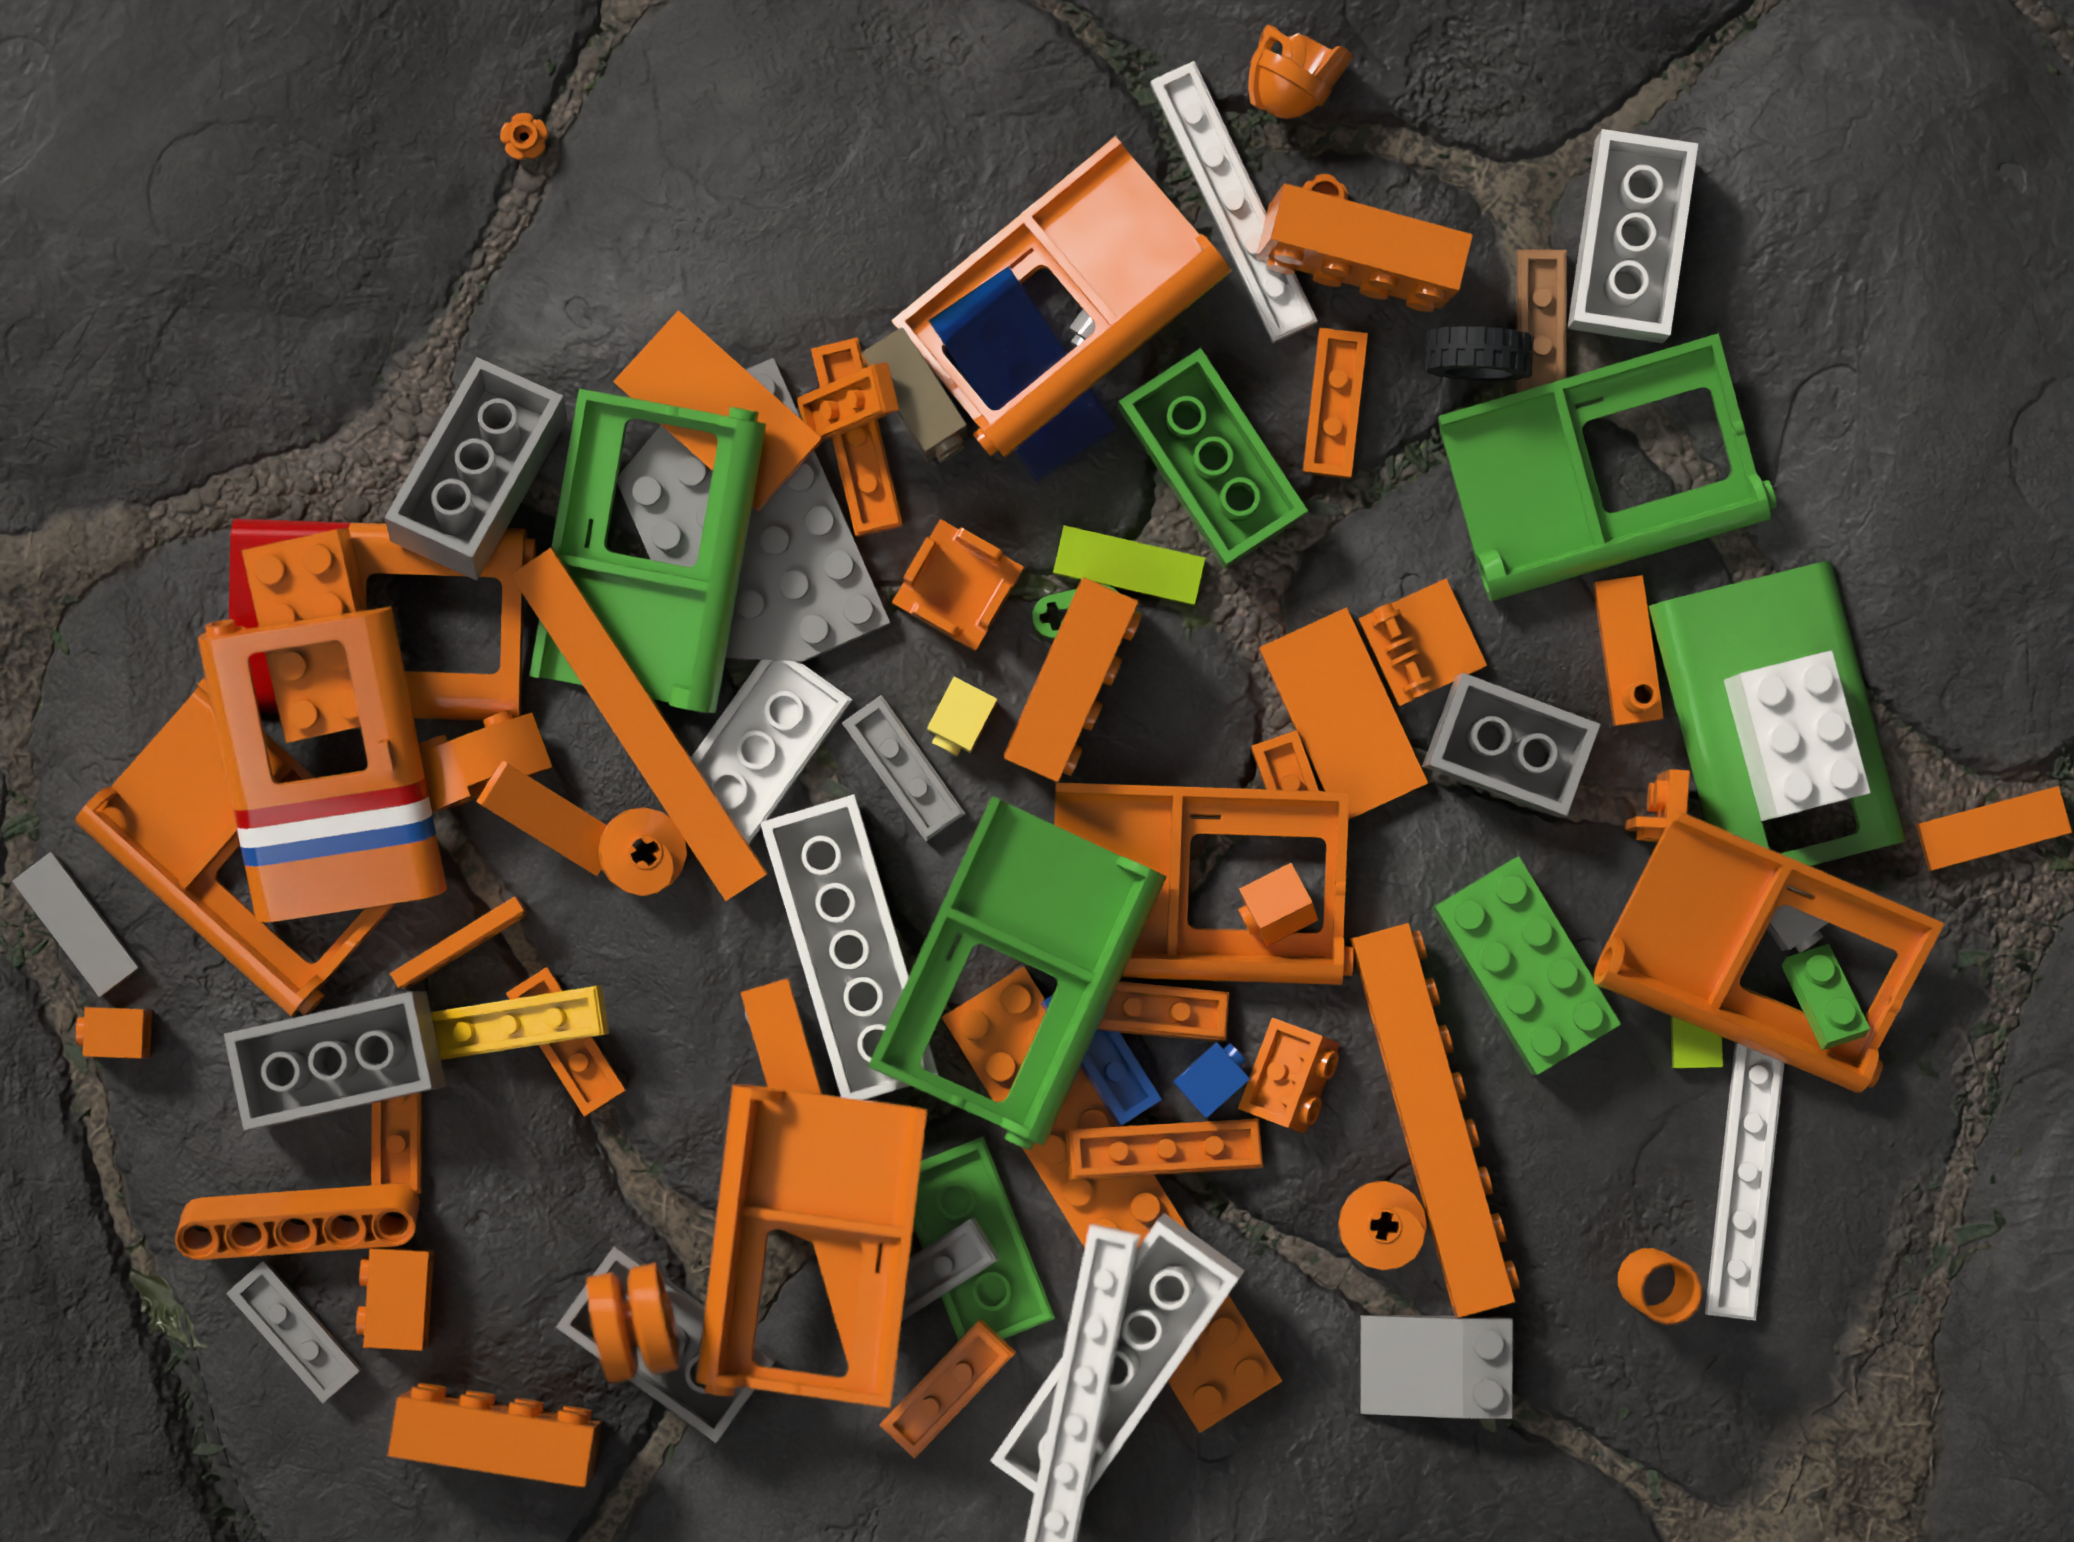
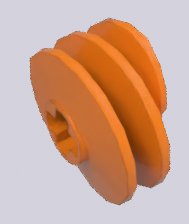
(637, 875)
(1398, 1245)

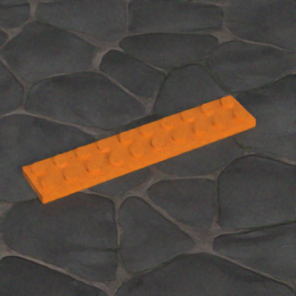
(994, 1033)

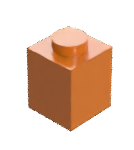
(1276, 905)
(115, 1032)

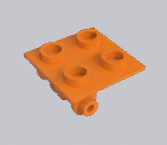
(1422, 641)

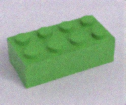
(1212, 458)
(1525, 966)

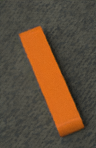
(279, 1235)

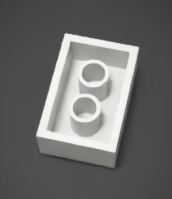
(1796, 735)

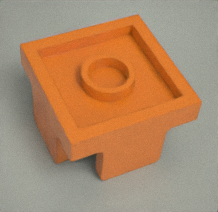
(957, 584)

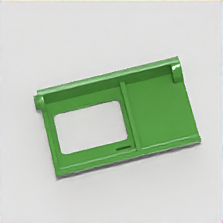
(1533, 486)
(661, 614)

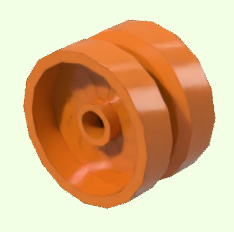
(624, 1324)

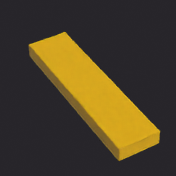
(520, 1022)

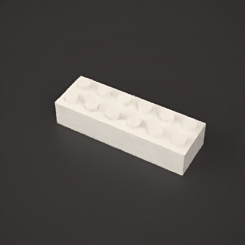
(842, 936)
(1169, 1303)

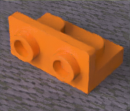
(1664, 798)
(1290, 1076)

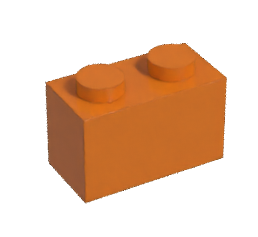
(396, 1298)

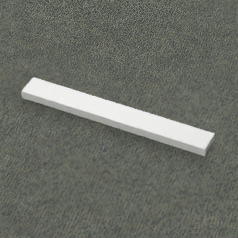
(1082, 1385)

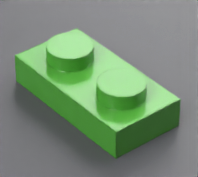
(1825, 997)

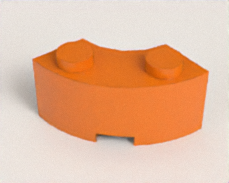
(462, 767)

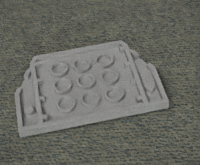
(800, 566)

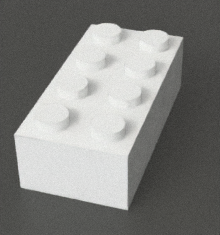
(1632, 236)

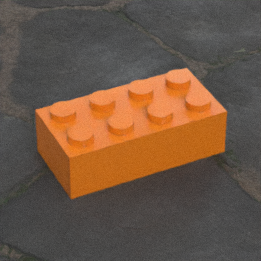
(1363, 248)
(304, 582)
(1070, 680)
(495, 1436)

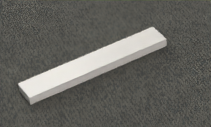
(1230, 198)
(1744, 1185)

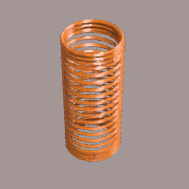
(1684, 1296)

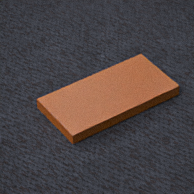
(693, 372)
(1343, 713)

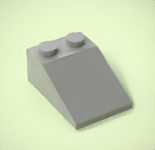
(1436, 1366)

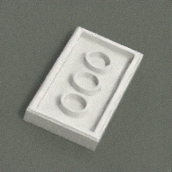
(767, 739)

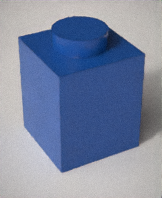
(1213, 1078)

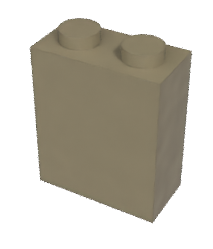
(921, 399)

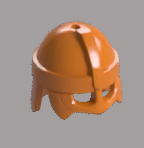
(1297, 78)

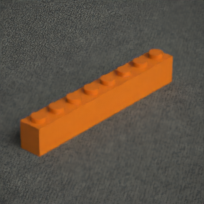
(1433, 1120)

